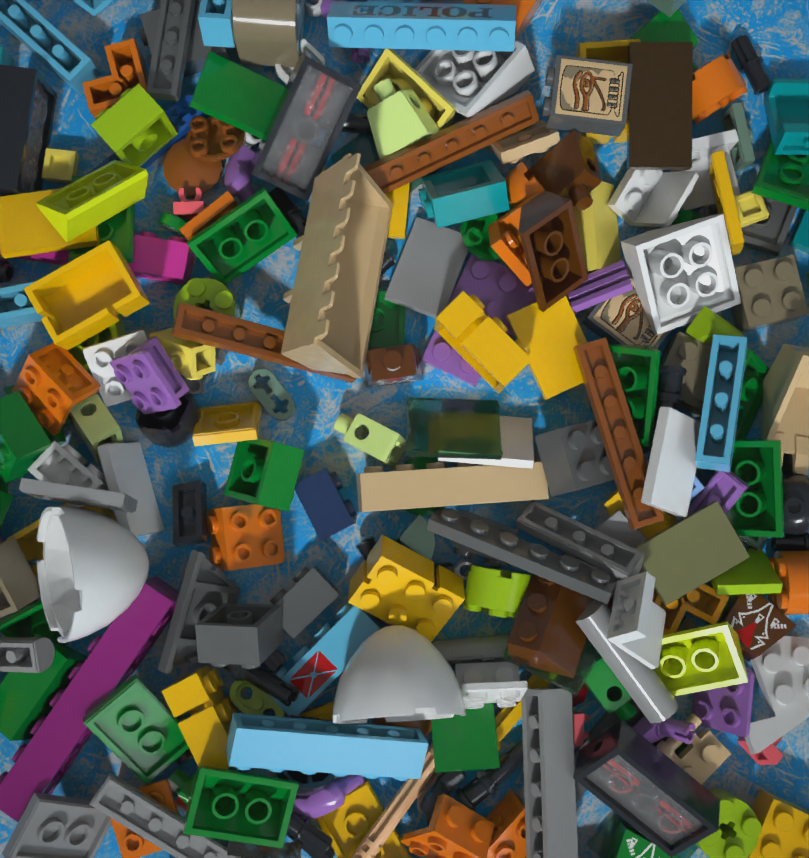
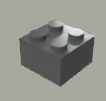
(573, 458)
(239, 634)

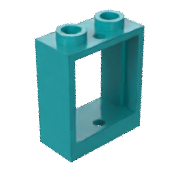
(464, 194)

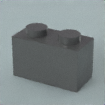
(305, 599)

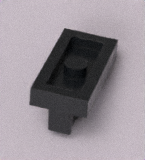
(189, 513)

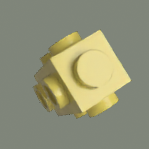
(189, 357)

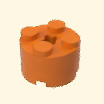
(715, 87)
(794, 573)

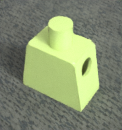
(398, 119)
(95, 424)
(380, 443)

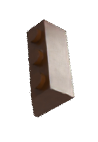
(551, 247)
(546, 628)

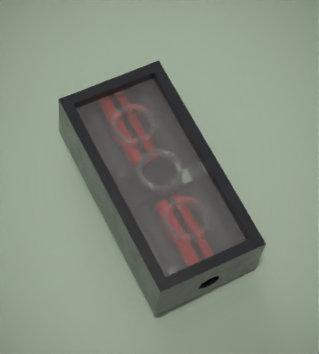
(304, 127)
(25, 128)
(647, 789)

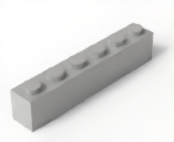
(549, 773)

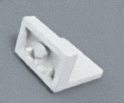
(701, 151)
(652, 196)
(98, 359)
(67, 467)
(637, 621)
(490, 684)

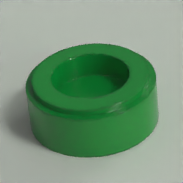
(171, 223)

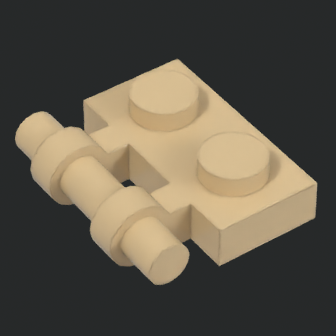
(529, 140)
(700, 756)

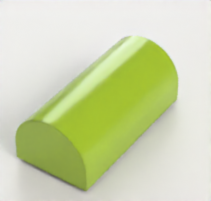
(709, 323)

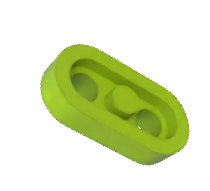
(257, 704)

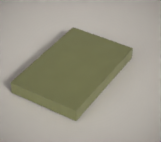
(691, 552)

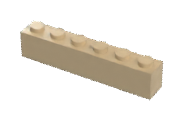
(448, 486)

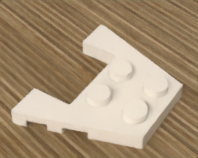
(785, 687)

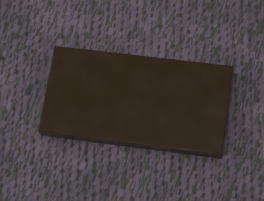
(660, 106)

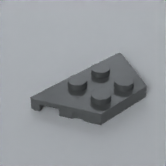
(200, 593)

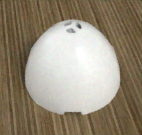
(87, 570)
(397, 678)

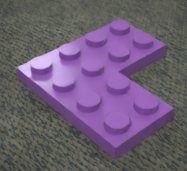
(501, 295)

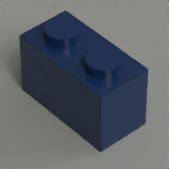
(325, 504)

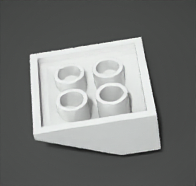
(476, 78)
(682, 271)

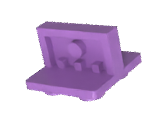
(150, 377)
(726, 707)

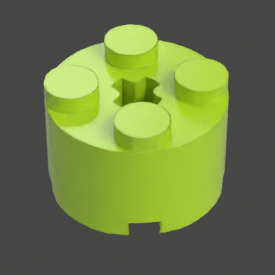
(208, 294)
(495, 591)
(738, 831)

